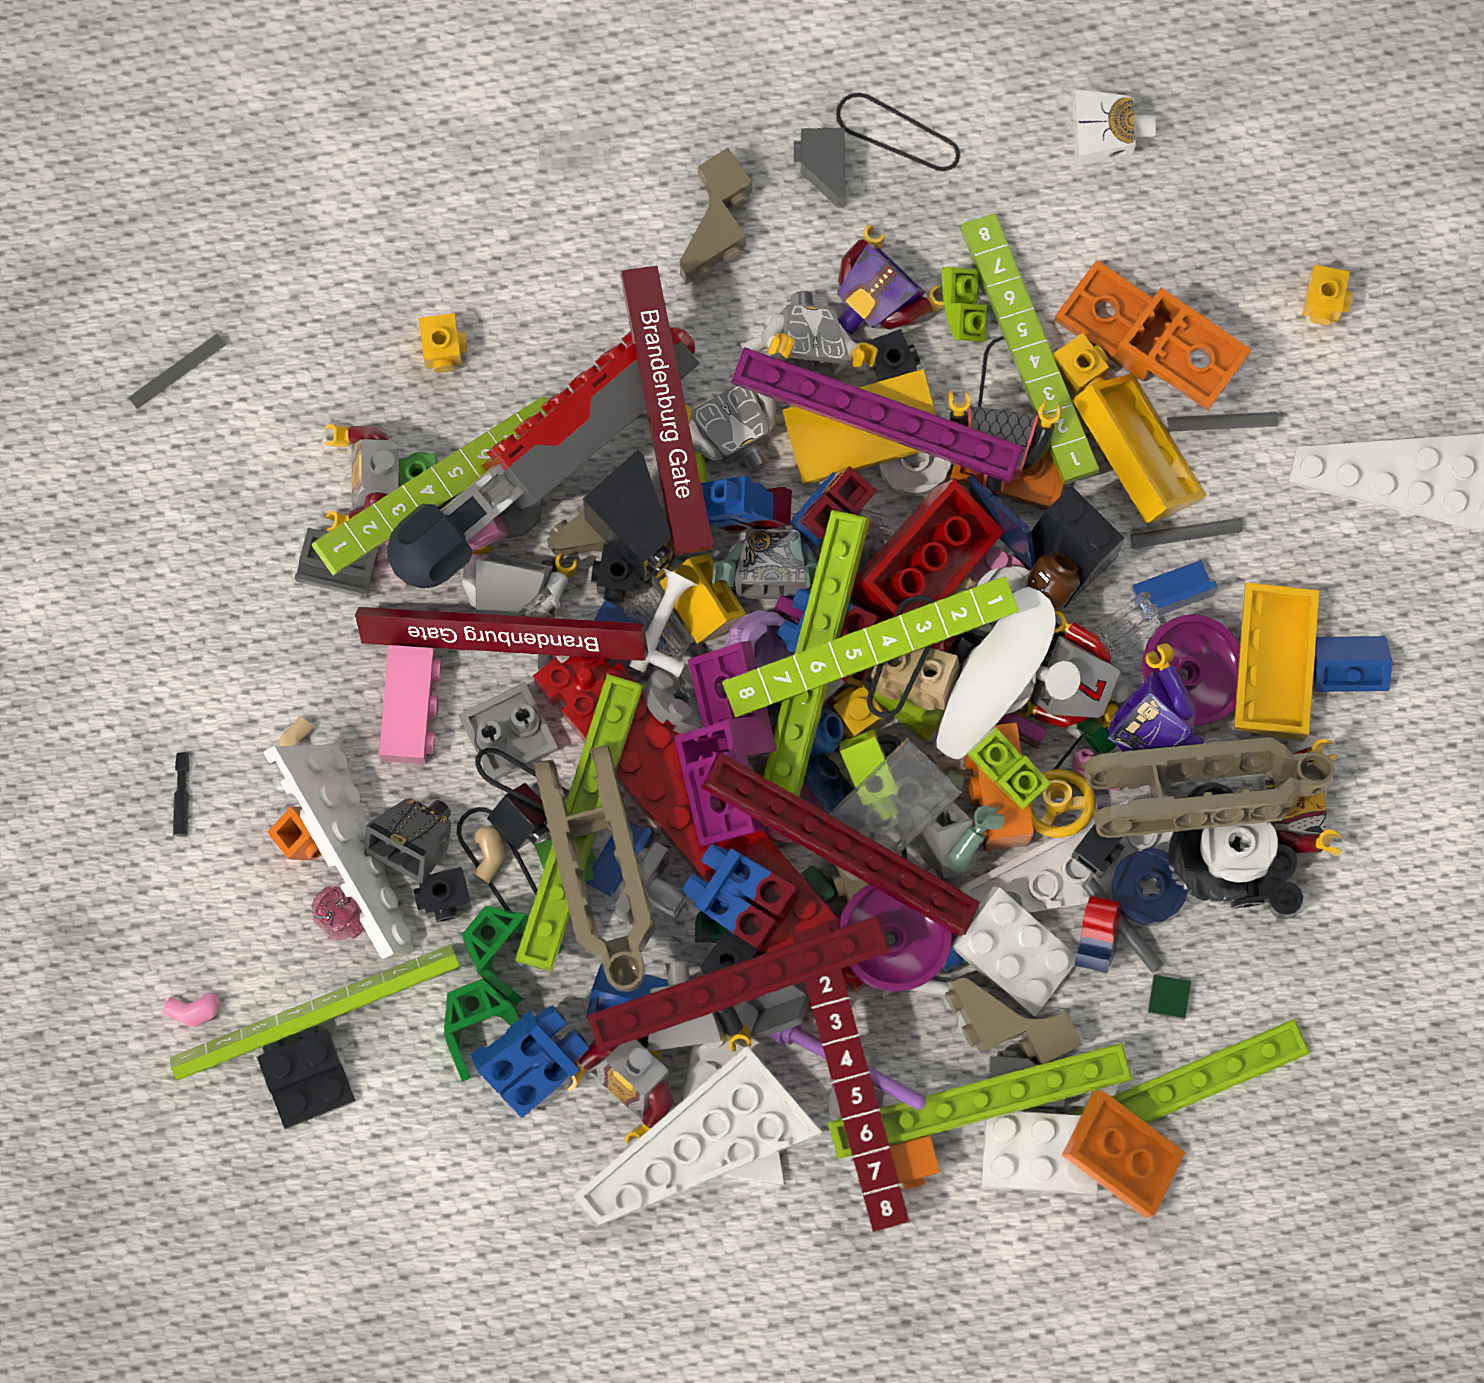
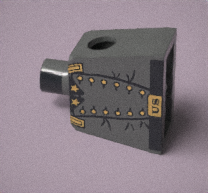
(410, 837)

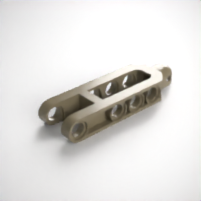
(1162, 813)
(622, 955)

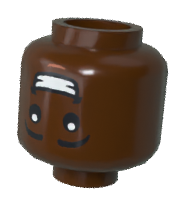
(1054, 577)

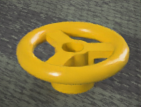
(1060, 789)

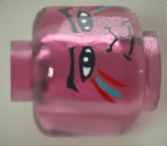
(337, 914)

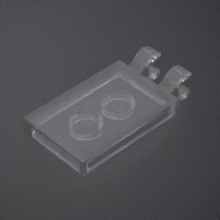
(897, 799)

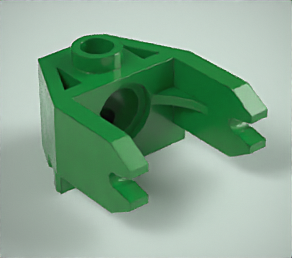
(483, 950)
(458, 1016)

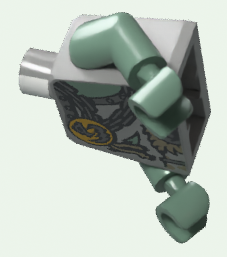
(768, 564)
(951, 839)

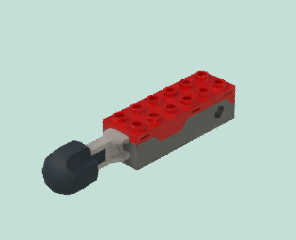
(523, 469)

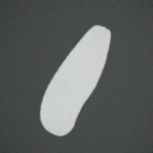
(997, 673)

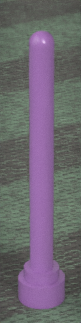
(879, 1080)

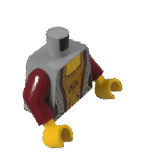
(372, 466)
(1306, 823)
(633, 1078)

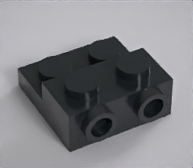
(305, 1077)

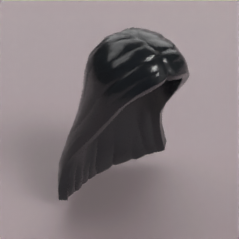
(1187, 863)

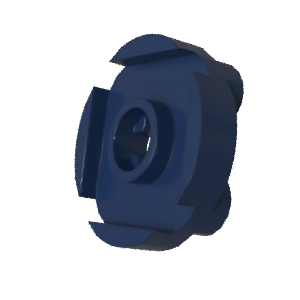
(1126, 888)

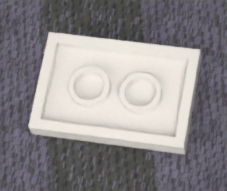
(1014, 951)
(1027, 1152)

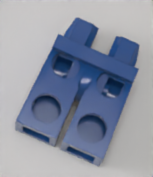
(530, 1059)

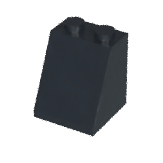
(630, 518)
(1079, 532)

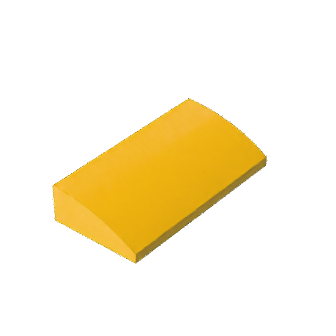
(830, 446)
(1138, 447)
(1276, 661)

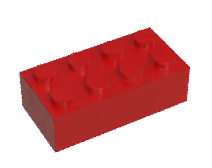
(927, 552)

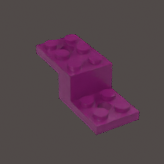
(721, 732)

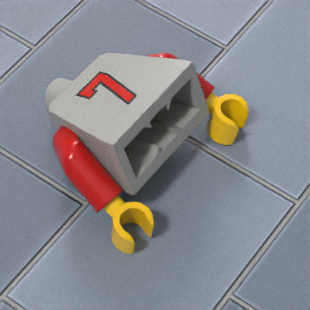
(1097, 683)

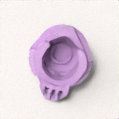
(760, 629)

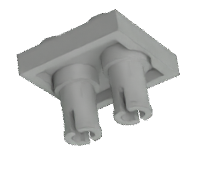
(511, 725)
(659, 892)

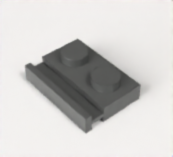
(351, 580)

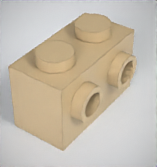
(932, 684)

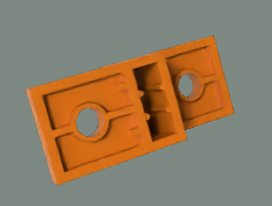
(1153, 334)

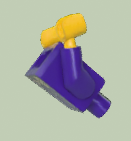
(1156, 713)

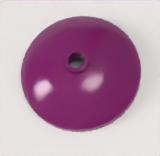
(1210, 658)
(918, 948)

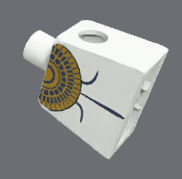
(1106, 126)

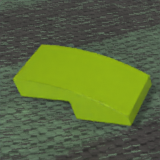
(963, 314)
(1008, 768)

